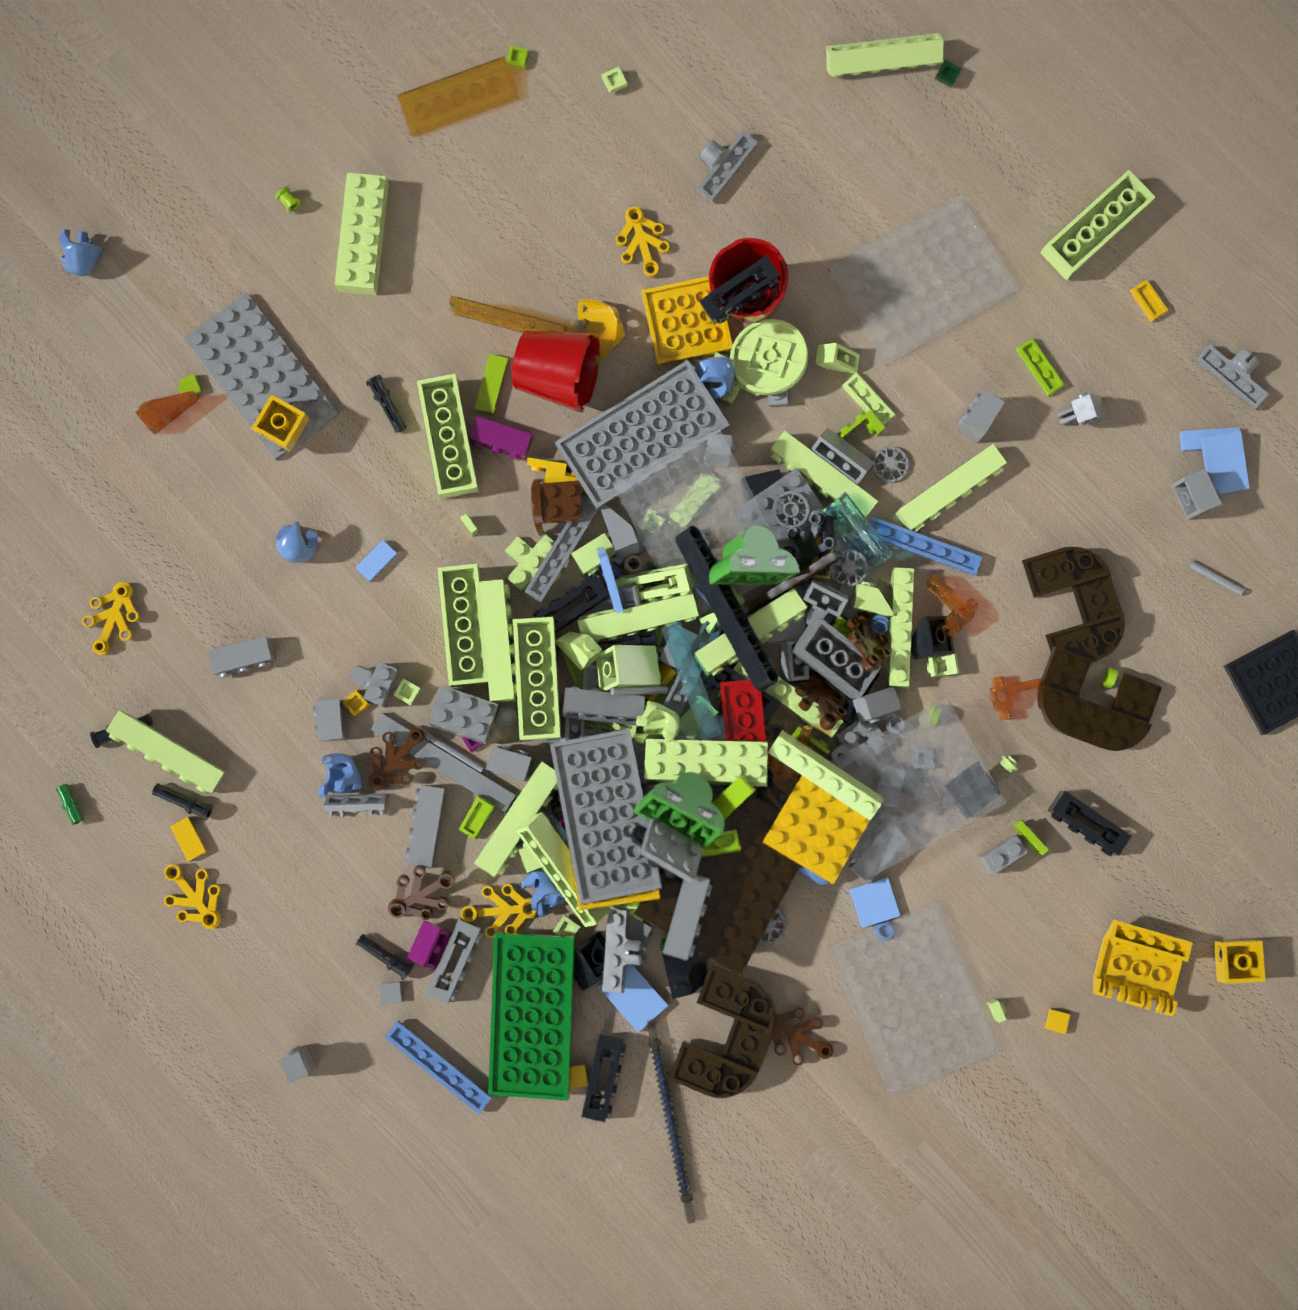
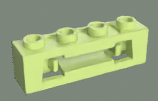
(682, 576)

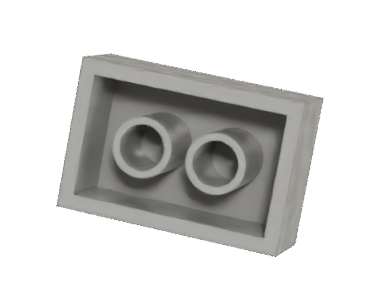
(463, 714)

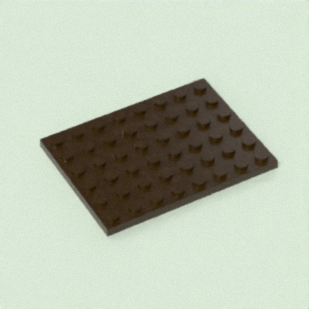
(743, 890)

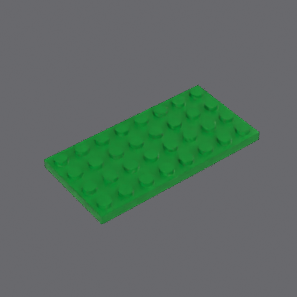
(531, 1016)

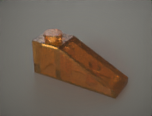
(162, 411)

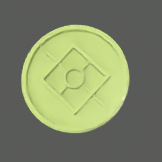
(769, 356)

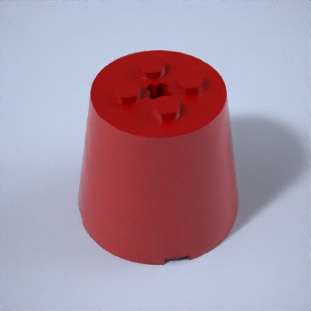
(738, 257)
(557, 367)

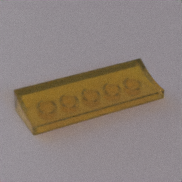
(457, 96)
(502, 317)

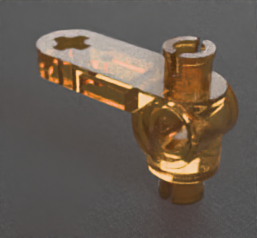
(954, 602)
(1005, 706)
(777, 766)

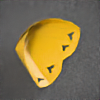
(603, 322)

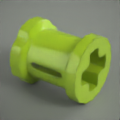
(288, 199)

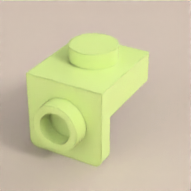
(943, 665)

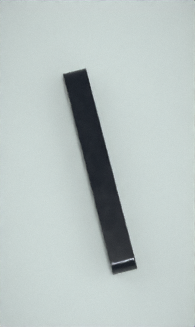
(727, 610)

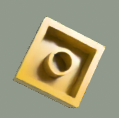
(280, 423)
(1239, 961)

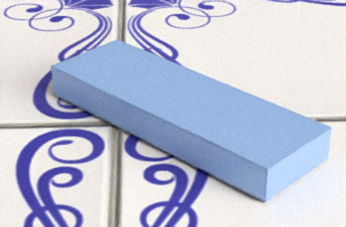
(1191, 439)

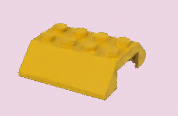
(1140, 966)

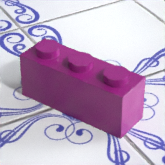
(500, 438)

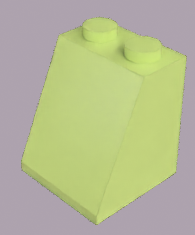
(627, 667)

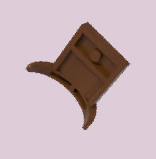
(555, 503)

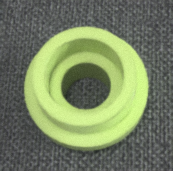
(1009, 763)

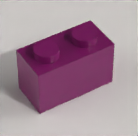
(429, 945)

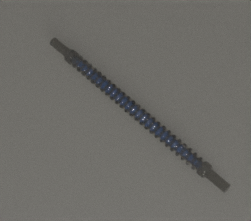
(686, 1196)

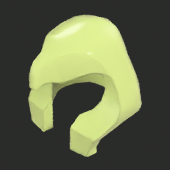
(657, 723)

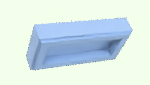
(376, 560)

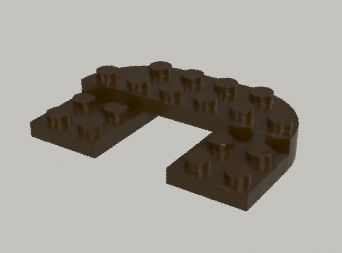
(1094, 596)
(1089, 722)
(747, 1042)

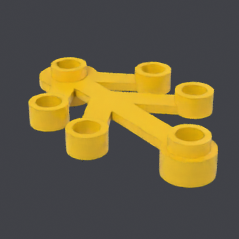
(641, 239)
(112, 615)
(195, 898)
(503, 910)

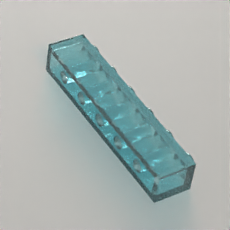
(691, 681)

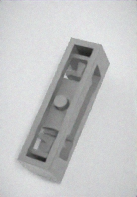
(441, 992)

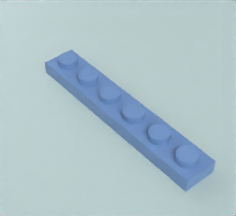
(926, 547)
(438, 1067)

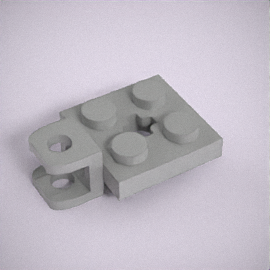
(850, 736)

